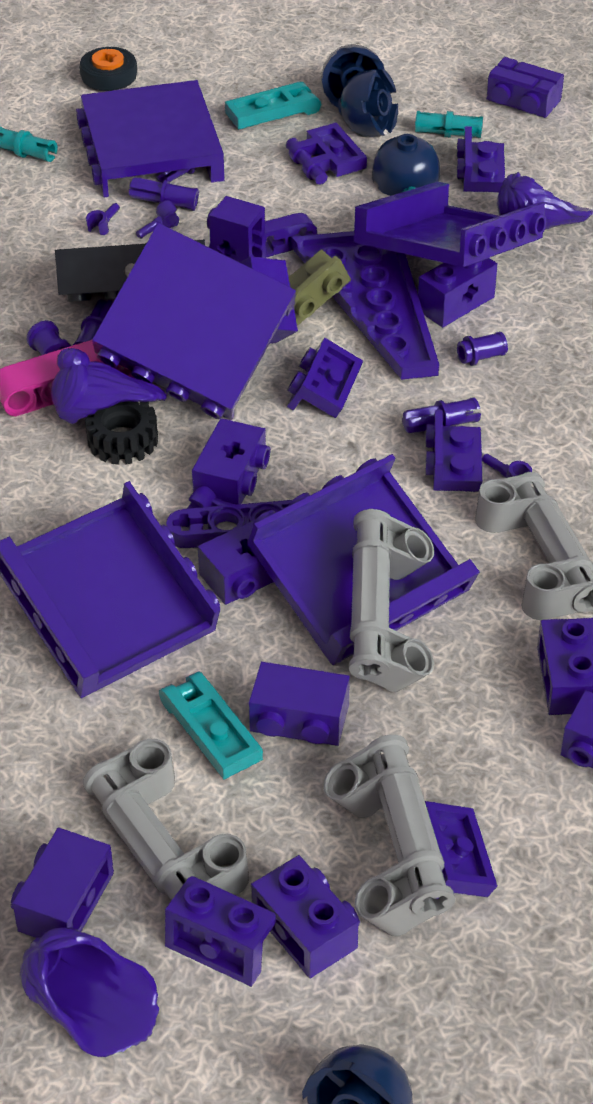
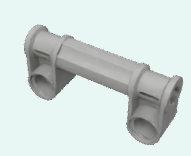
(385, 551)
(552, 587)
(132, 783)
(410, 889)

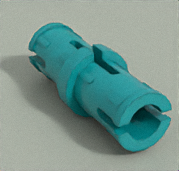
(447, 124)
(24, 144)

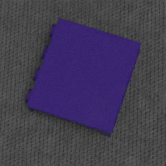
(149, 132)
(428, 228)
(192, 321)
(311, 557)
(109, 592)

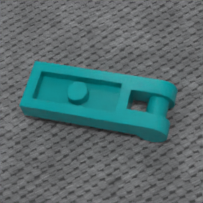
(272, 105)
(212, 725)

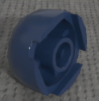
(345, 64)
(368, 103)
(405, 163)
(358, 1077)

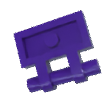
(334, 151)

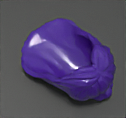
(523, 191)
(91, 386)
(90, 990)

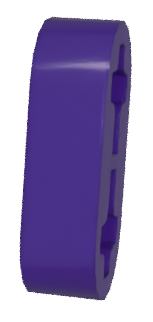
(283, 229)

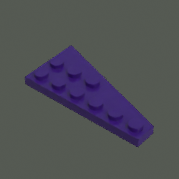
(379, 301)

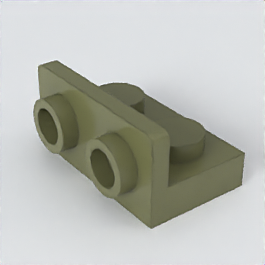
(316, 283)

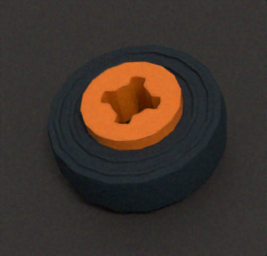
(108, 68)

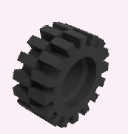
(122, 444)

